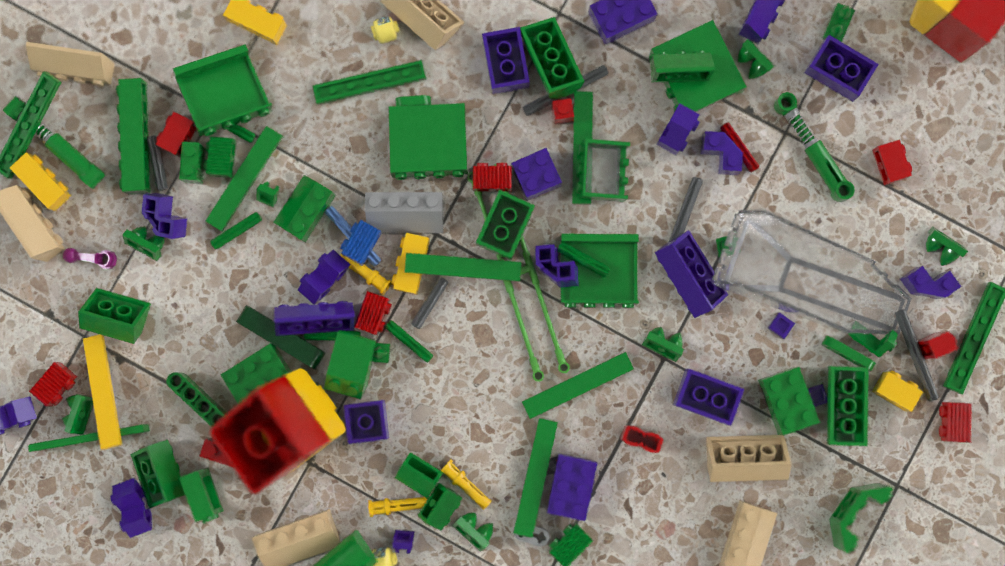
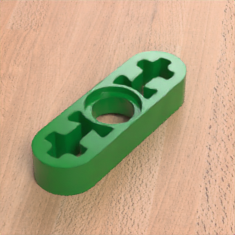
(848, 353)

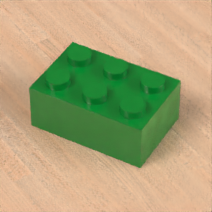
(505, 225)
(255, 372)
(788, 401)

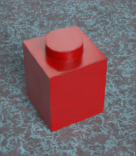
(562, 111)

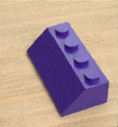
(758, 19)
(691, 274)
(314, 318)

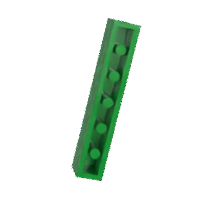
(133, 136)

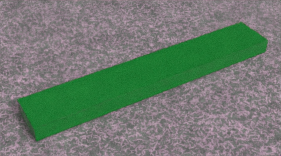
(369, 82)
(28, 122)
(581, 130)
(244, 178)
(462, 267)
(975, 338)
(577, 385)
(84, 438)
(535, 478)

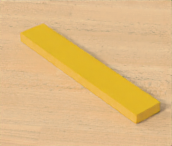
(102, 392)

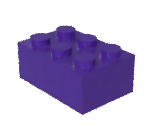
(620, 17)
(506, 60)
(841, 68)
(708, 397)
(572, 487)

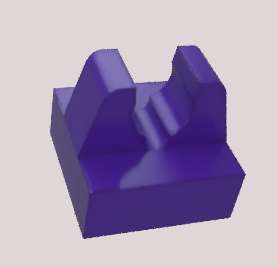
(403, 540)

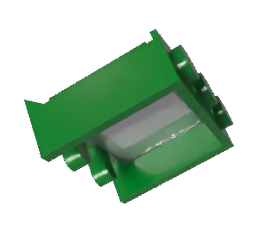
(602, 170)

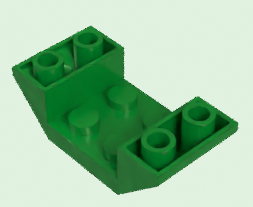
(847, 509)

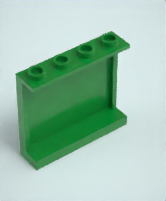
(723, 82)
(222, 90)
(427, 141)
(620, 284)

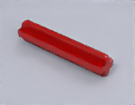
(747, 158)

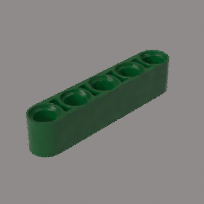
(290, 344)

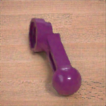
(71, 255)

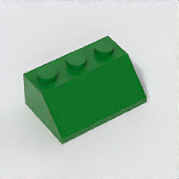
(681, 66)
(304, 208)
(114, 315)
(158, 473)

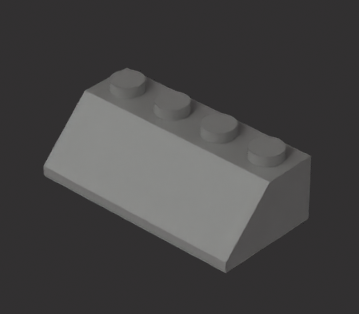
(405, 211)

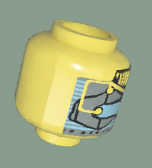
(384, 29)
(385, 556)

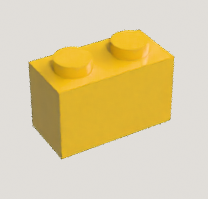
(897, 391)

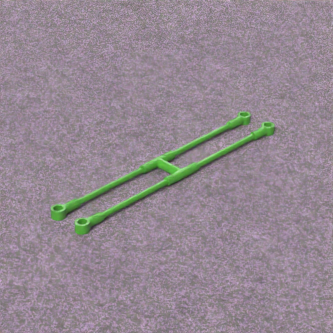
(528, 268)

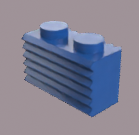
(360, 242)

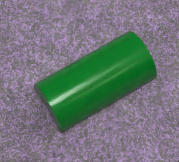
(552, 58)
(847, 406)
(349, 552)

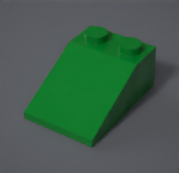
(350, 365)

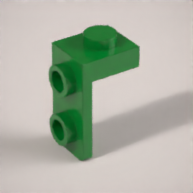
(875, 345)

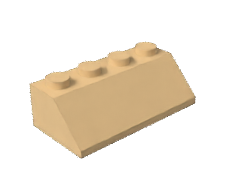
(427, 19)
(70, 64)
(29, 224)
(747, 458)
(748, 536)
(297, 540)

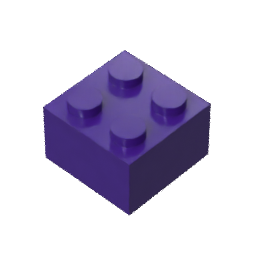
(536, 174)
(366, 422)

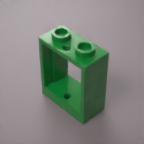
(201, 495)

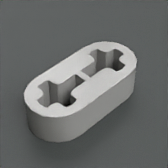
(534, 540)

